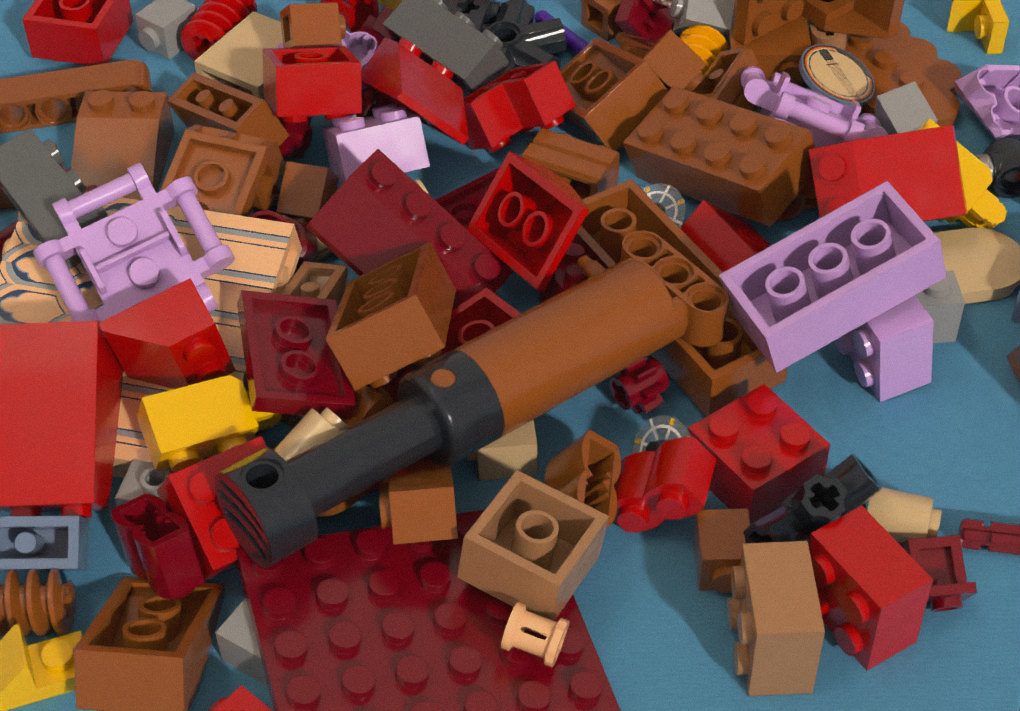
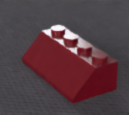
(387, 214)

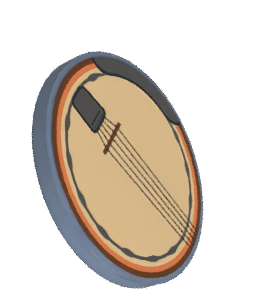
(836, 74)

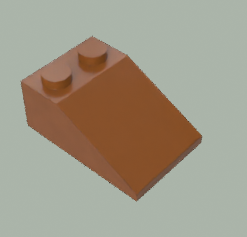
(610, 92)
(120, 131)
(146, 649)

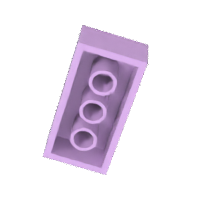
(833, 275)

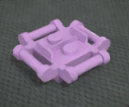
(825, 118)
(134, 249)

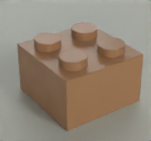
(532, 546)
(776, 618)

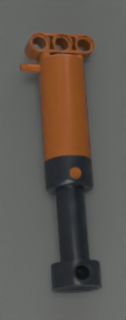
(481, 391)

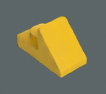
(983, 17)
(36, 669)

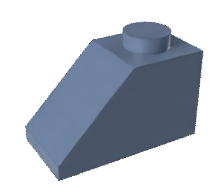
(44, 543)

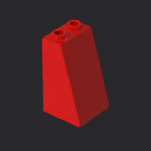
(57, 418)

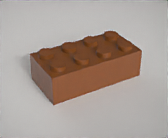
(722, 154)
(393, 318)

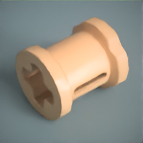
(522, 619)

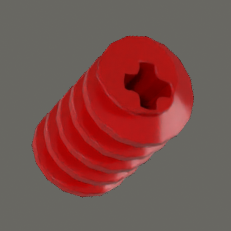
(212, 22)

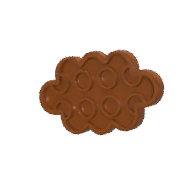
(907, 60)

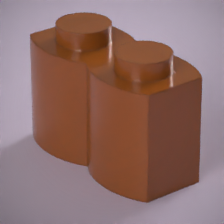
(587, 472)

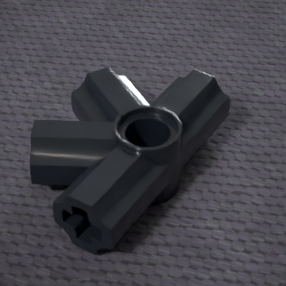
(527, 41)
(816, 504)

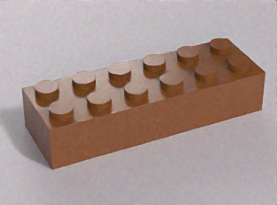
(706, 374)

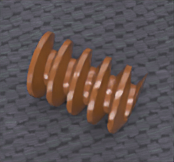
(37, 604)

